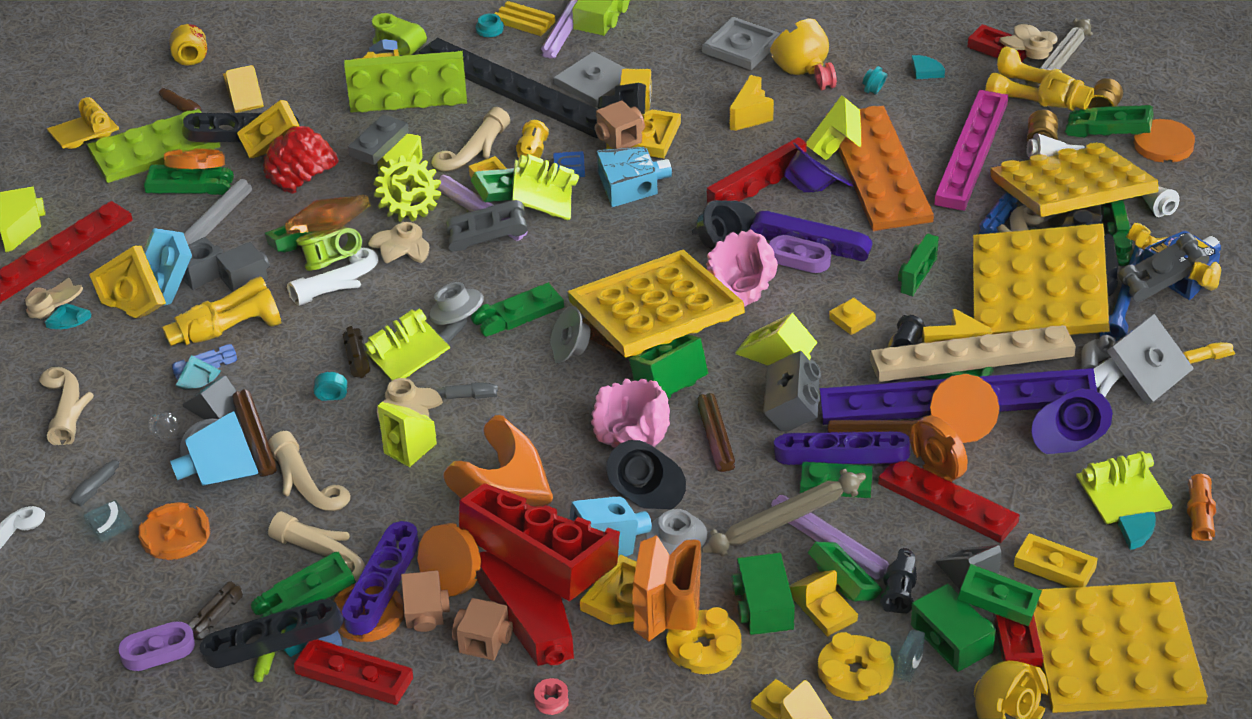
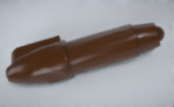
(180, 103)

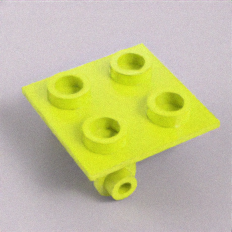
(543, 189)
(407, 347)
(1123, 487)

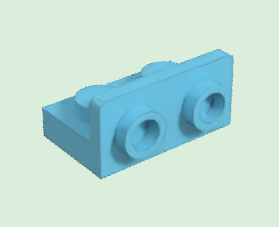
(168, 259)

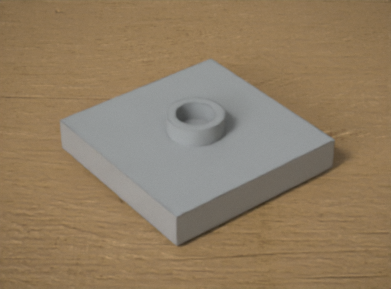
(740, 43)
(591, 78)
(1150, 359)

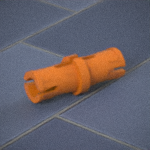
(1201, 507)

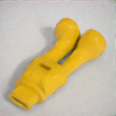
(1054, 89)
(212, 318)

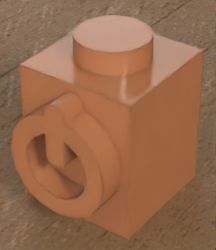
(619, 125)
(482, 628)

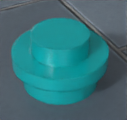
(489, 25)
(874, 80)

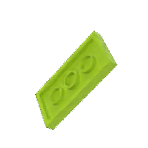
(406, 81)
(142, 147)

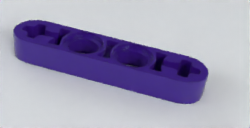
(841, 241)
(842, 448)
(377, 576)

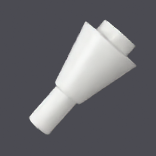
(1047, 146)
(1162, 202)

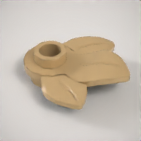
(1029, 38)
(401, 240)
(42, 302)
(406, 394)

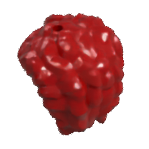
(297, 158)

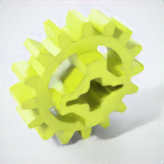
(395, 187)

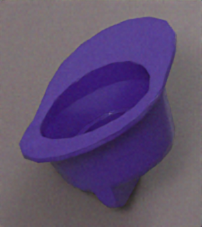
(810, 174)
(1071, 421)

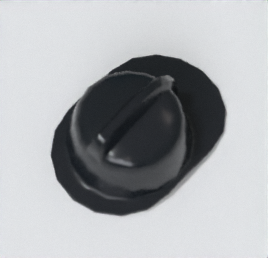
(721, 219)
(642, 463)

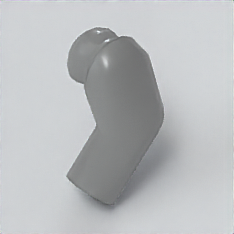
(1096, 351)

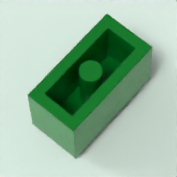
(672, 364)
(765, 594)
(953, 627)

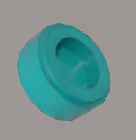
(330, 386)

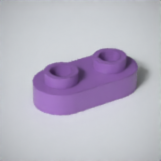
(801, 253)
(156, 646)

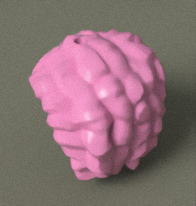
(743, 264)
(631, 413)

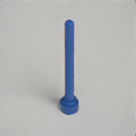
(1117, 321)

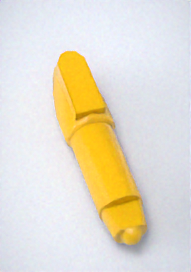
(1213, 350)

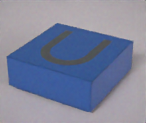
(571, 160)

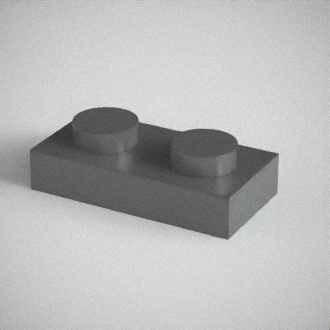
(378, 139)

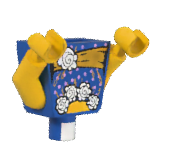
(1200, 275)

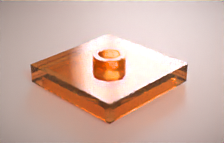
(327, 214)

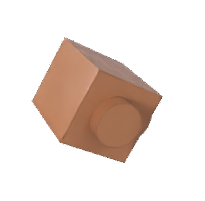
(424, 600)

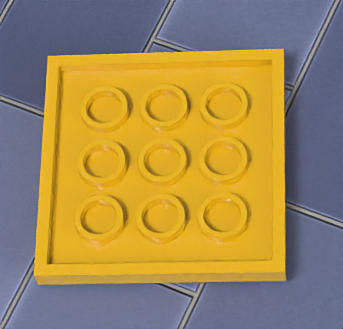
(1073, 179)
(1042, 279)
(655, 303)
(1117, 648)

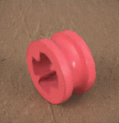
(825, 76)
(550, 687)

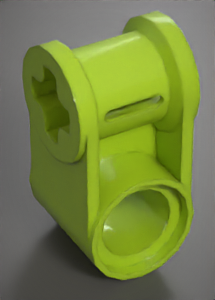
(407, 34)
(323, 247)

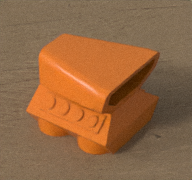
(666, 587)

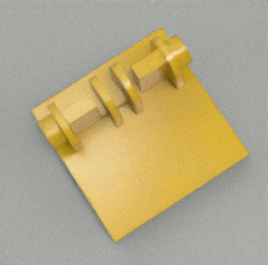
(91, 124)

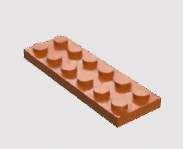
(884, 174)

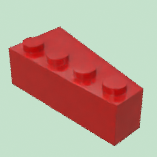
(537, 541)

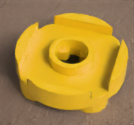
(851, 649)
(709, 659)

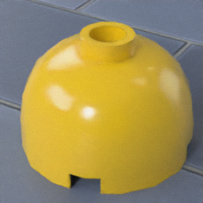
(801, 49)
(1011, 690)

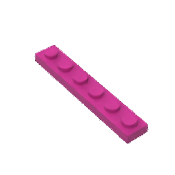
(971, 150)

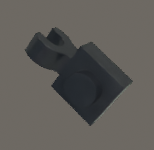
(631, 94)

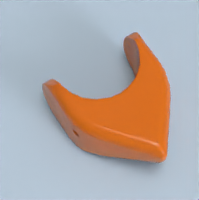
(519, 469)

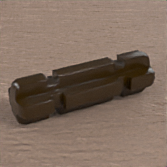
(356, 352)
(215, 610)

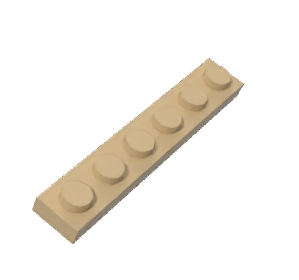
(972, 353)

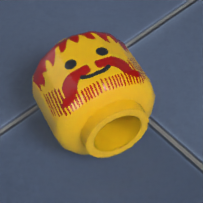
(188, 44)

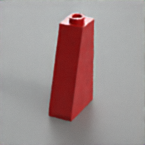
(532, 608)

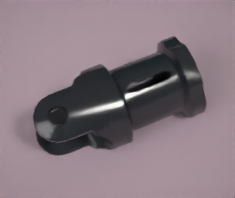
(909, 331)
(898, 588)

